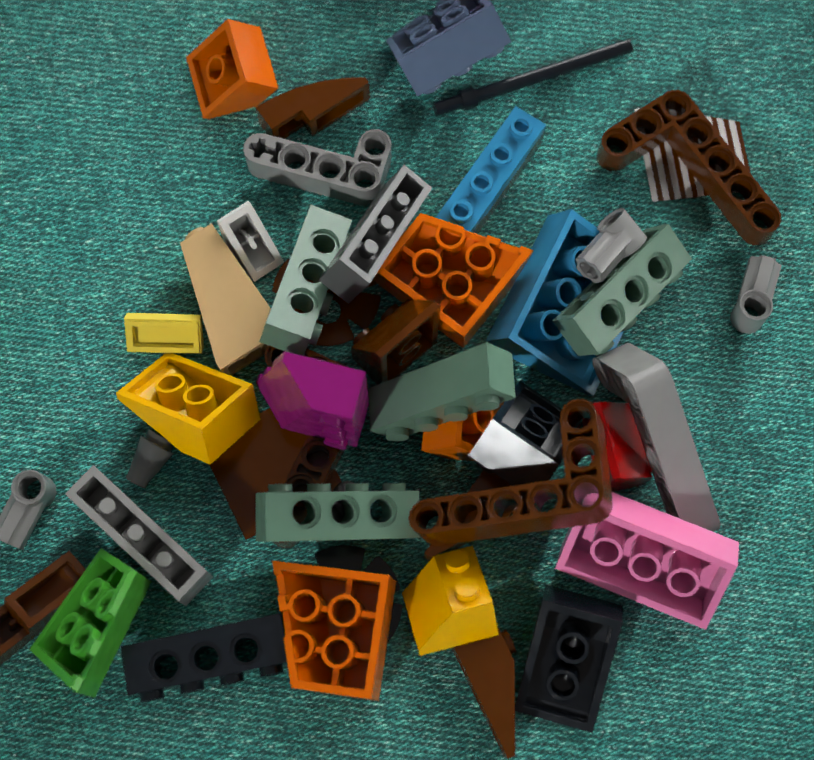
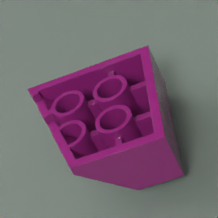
(316, 398)

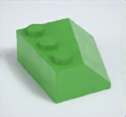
(91, 623)

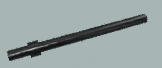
(470, 97)

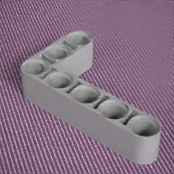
(663, 429)

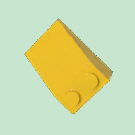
(192, 405)

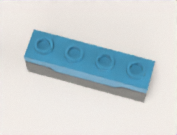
(494, 171)

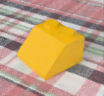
(450, 602)

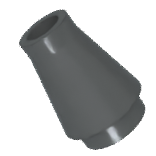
(150, 456)

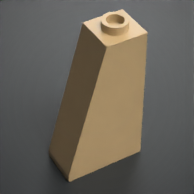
(227, 300)

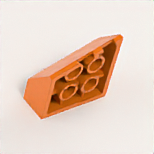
(455, 269)
(335, 627)

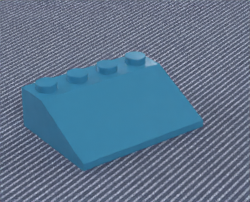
(540, 295)

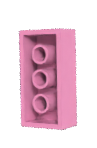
(652, 559)

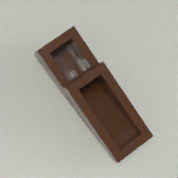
(312, 106)
(35, 602)

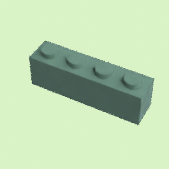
(442, 392)

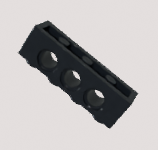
(144, 658)

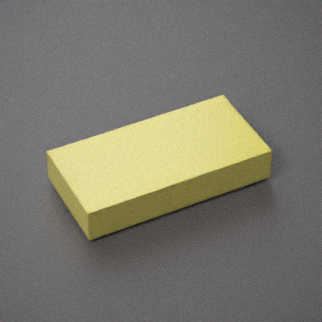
(164, 333)

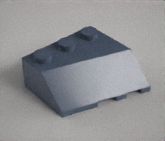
(447, 42)

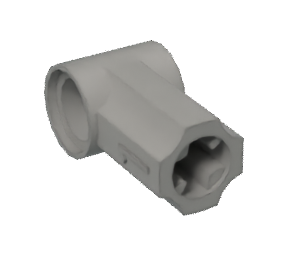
(616, 239)
(757, 293)
(22, 513)

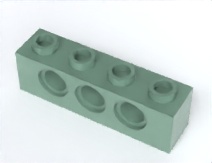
(640, 276)
(285, 326)
(277, 523)

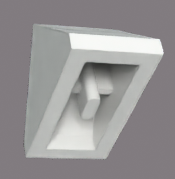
(249, 241)

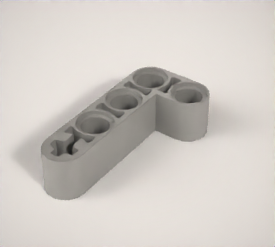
(265, 150)

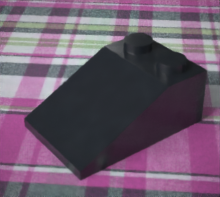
(522, 439)
(569, 658)

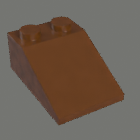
(397, 340)

